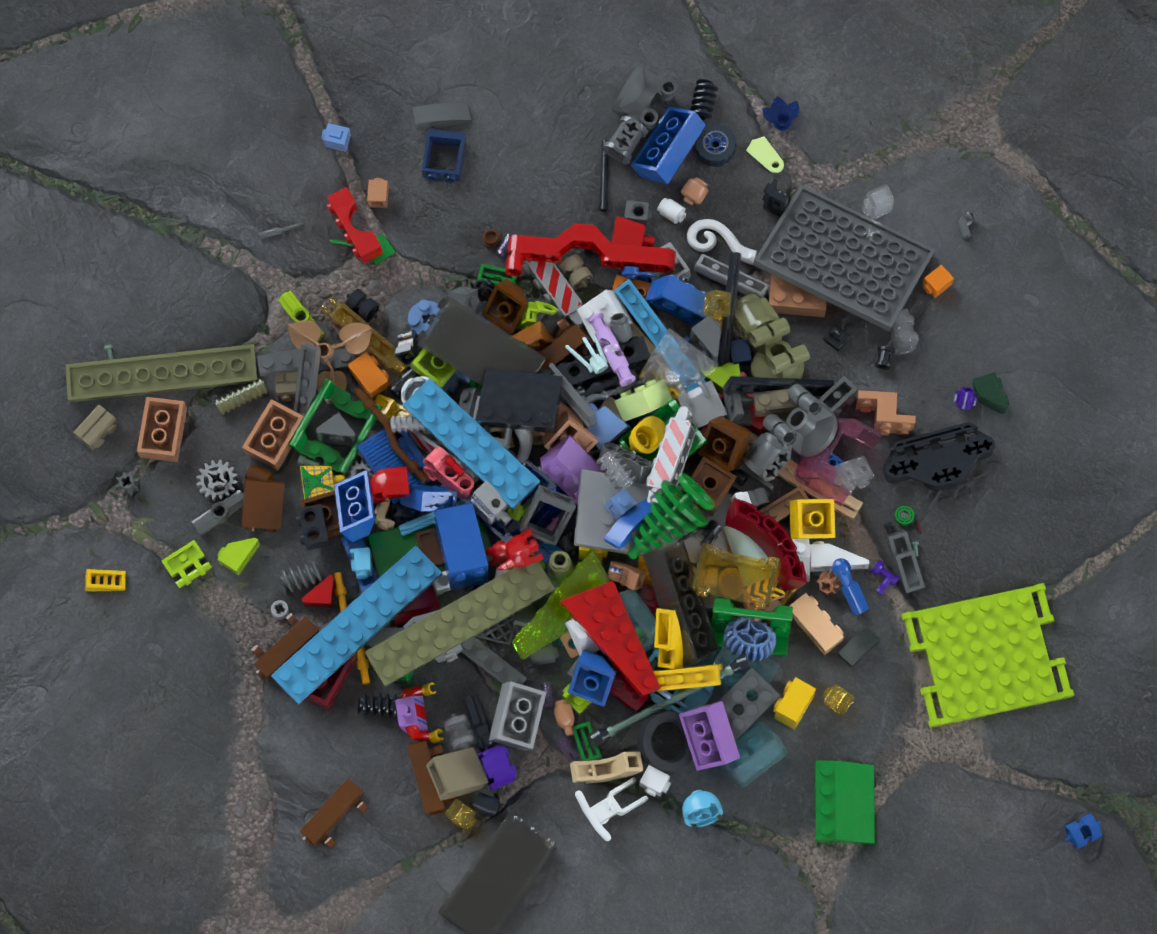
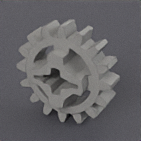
(216, 486)

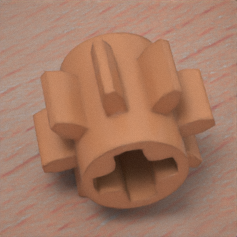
(829, 582)

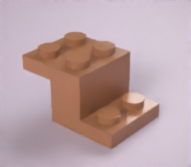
(885, 412)
(568, 424)

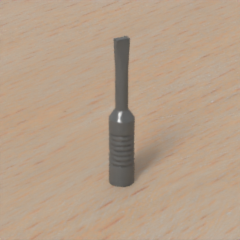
(276, 231)

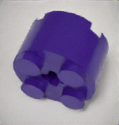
(497, 767)

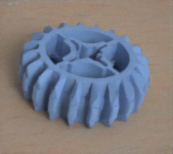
(749, 638)

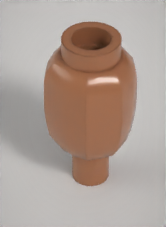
(564, 716)

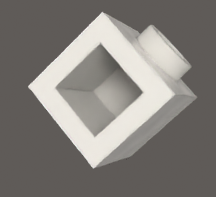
(655, 781)

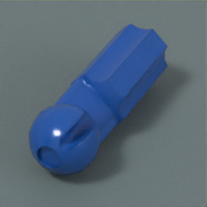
(850, 588)

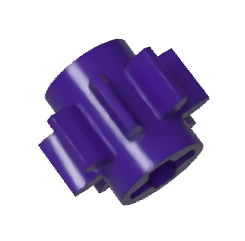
(965, 398)

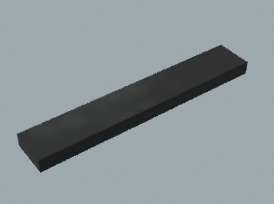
(760, 384)

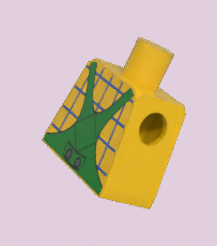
(318, 480)

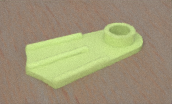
(765, 154)

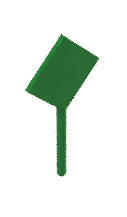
(386, 248)

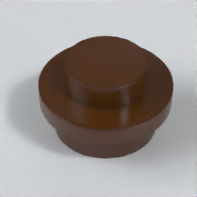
(491, 238)

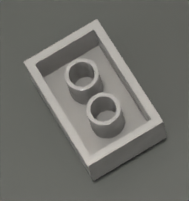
(517, 716)

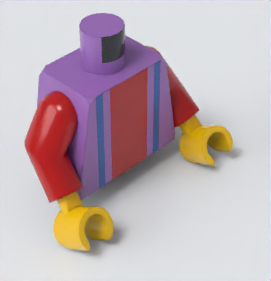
(412, 714)

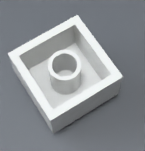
(606, 303)

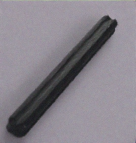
(728, 321)

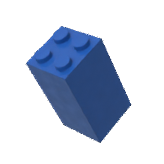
(461, 546)

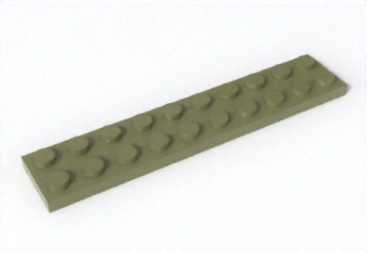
(161, 373)
(458, 622)

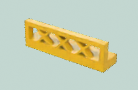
(689, 677)

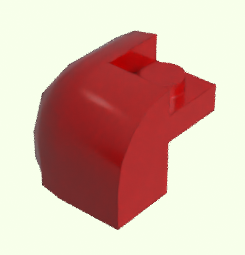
(389, 484)

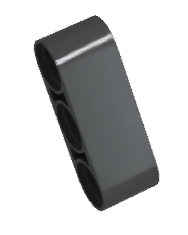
(639, 466)

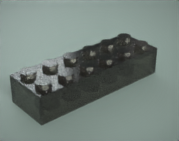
(672, 582)

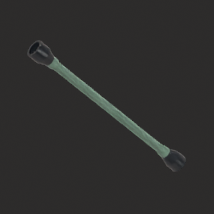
(601, 736)

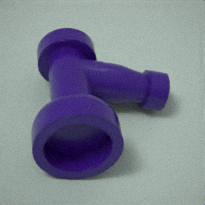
(890, 579)

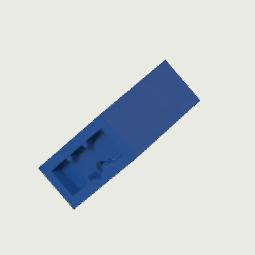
(427, 496)

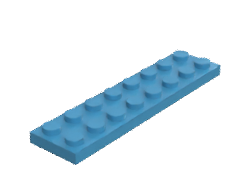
(471, 443)

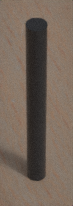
(604, 179)

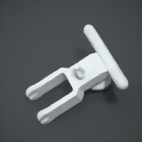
(607, 808)

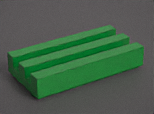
(492, 276)
(581, 727)

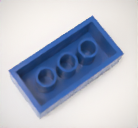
(668, 145)

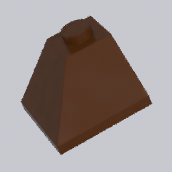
(506, 306)

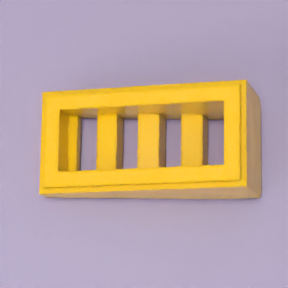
(105, 574)

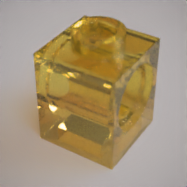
(723, 300)
(838, 699)
(461, 815)

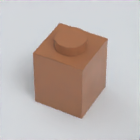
(378, 193)

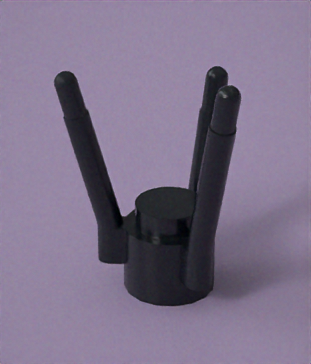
(709, 532)

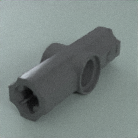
(209, 520)

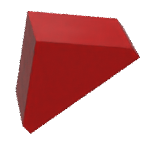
(321, 595)

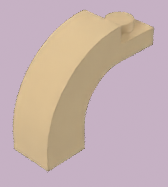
(607, 769)

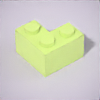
(643, 399)

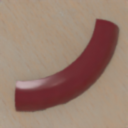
(771, 539)

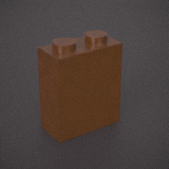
(262, 505)

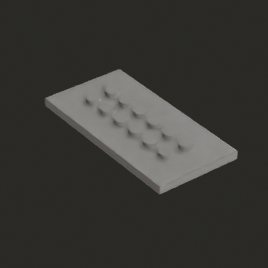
(595, 520)

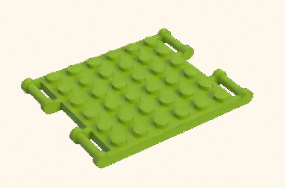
(987, 655)

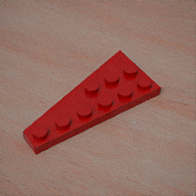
(610, 628)

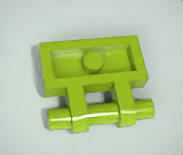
(183, 559)

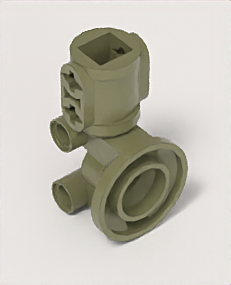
(760, 323)

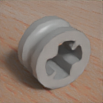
(285, 607)

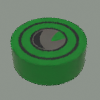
(904, 515)

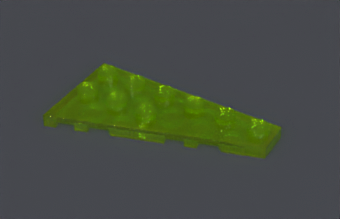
(551, 619)

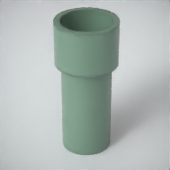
(303, 460)

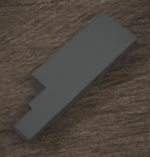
(575, 401)

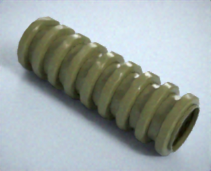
(241, 396)

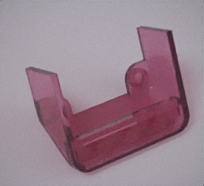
(819, 474)

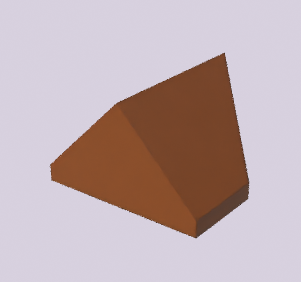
(535, 336)

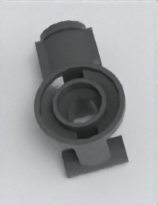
(636, 118)
(806, 431)

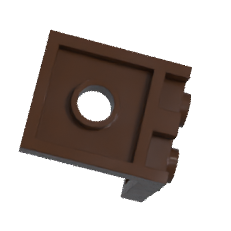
(722, 478)

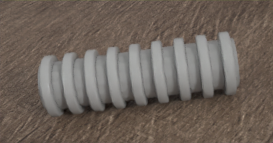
(405, 423)

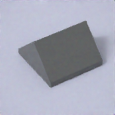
(336, 432)

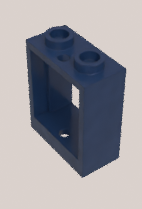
(443, 138)

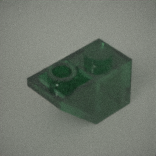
(990, 392)

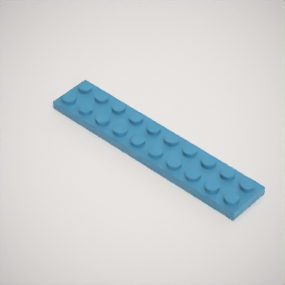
(356, 625)

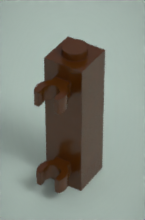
(556, 351)
(285, 648)
(420, 756)
(331, 813)

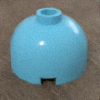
(701, 808)

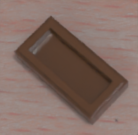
(429, 546)

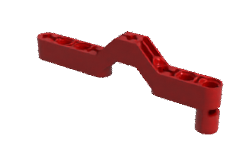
(586, 237)

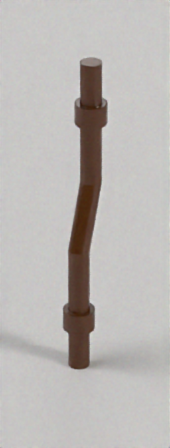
(412, 466)

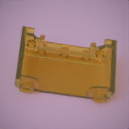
(736, 576)

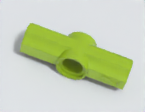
(295, 308)

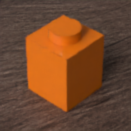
(937, 281)

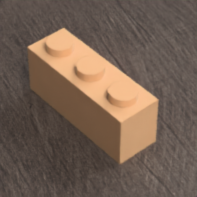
(816, 624)

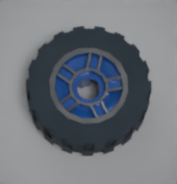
(715, 135)

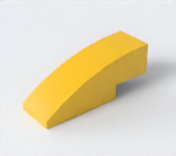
(668, 639)

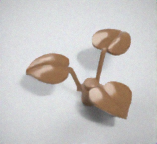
(354, 337)

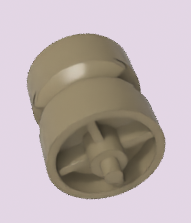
(578, 274)

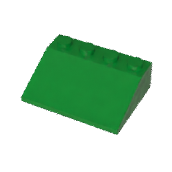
(844, 802)

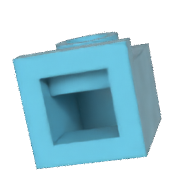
(362, 562)

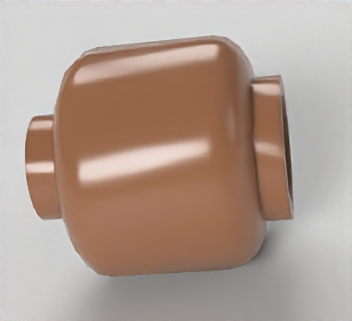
(694, 191)

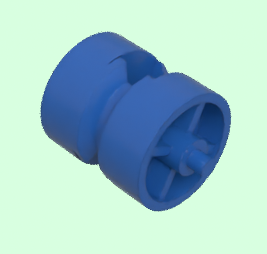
(1083, 831)

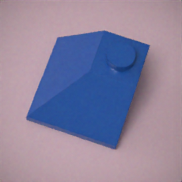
(592, 678)

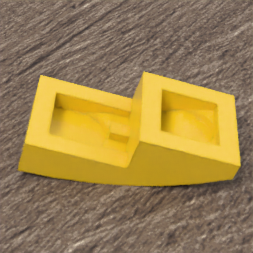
(390, 407)

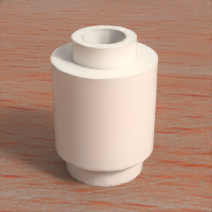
(671, 210)

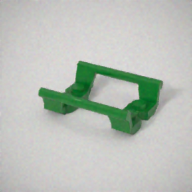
(317, 449)
(780, 622)

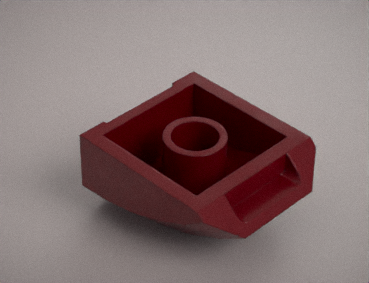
(423, 604)

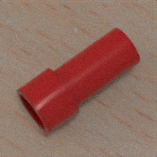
(451, 462)

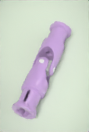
(613, 351)

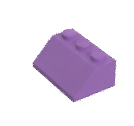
(565, 465)
(709, 736)

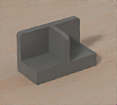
(738, 408)

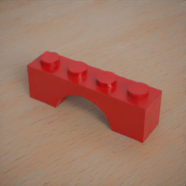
(364, 243)

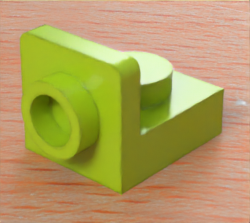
(577, 703)

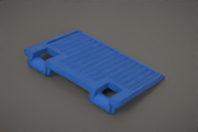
(380, 455)

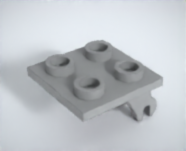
(702, 403)

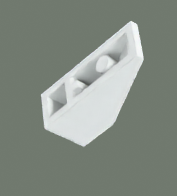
(824, 555)

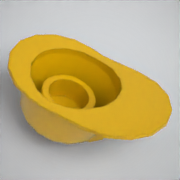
(647, 435)

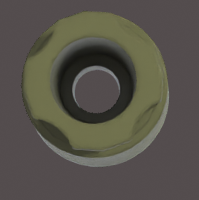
(559, 572)

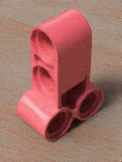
(437, 469)

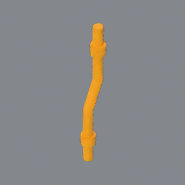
(341, 593)

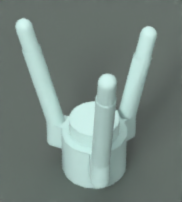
(597, 363)

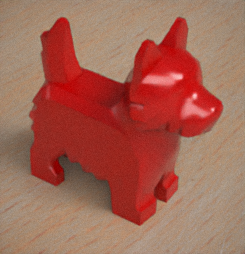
(515, 552)

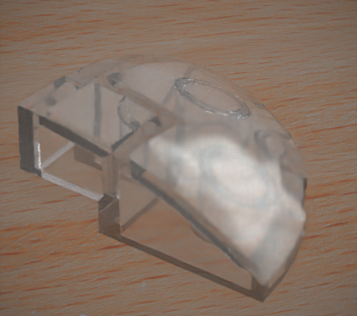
(677, 362)

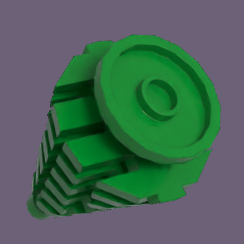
(672, 514)

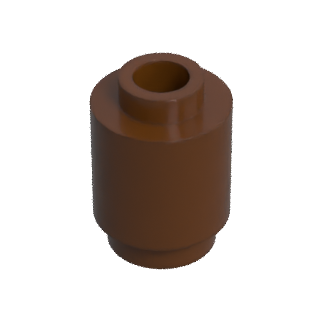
(258, 473)

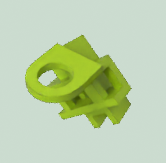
(531, 312)

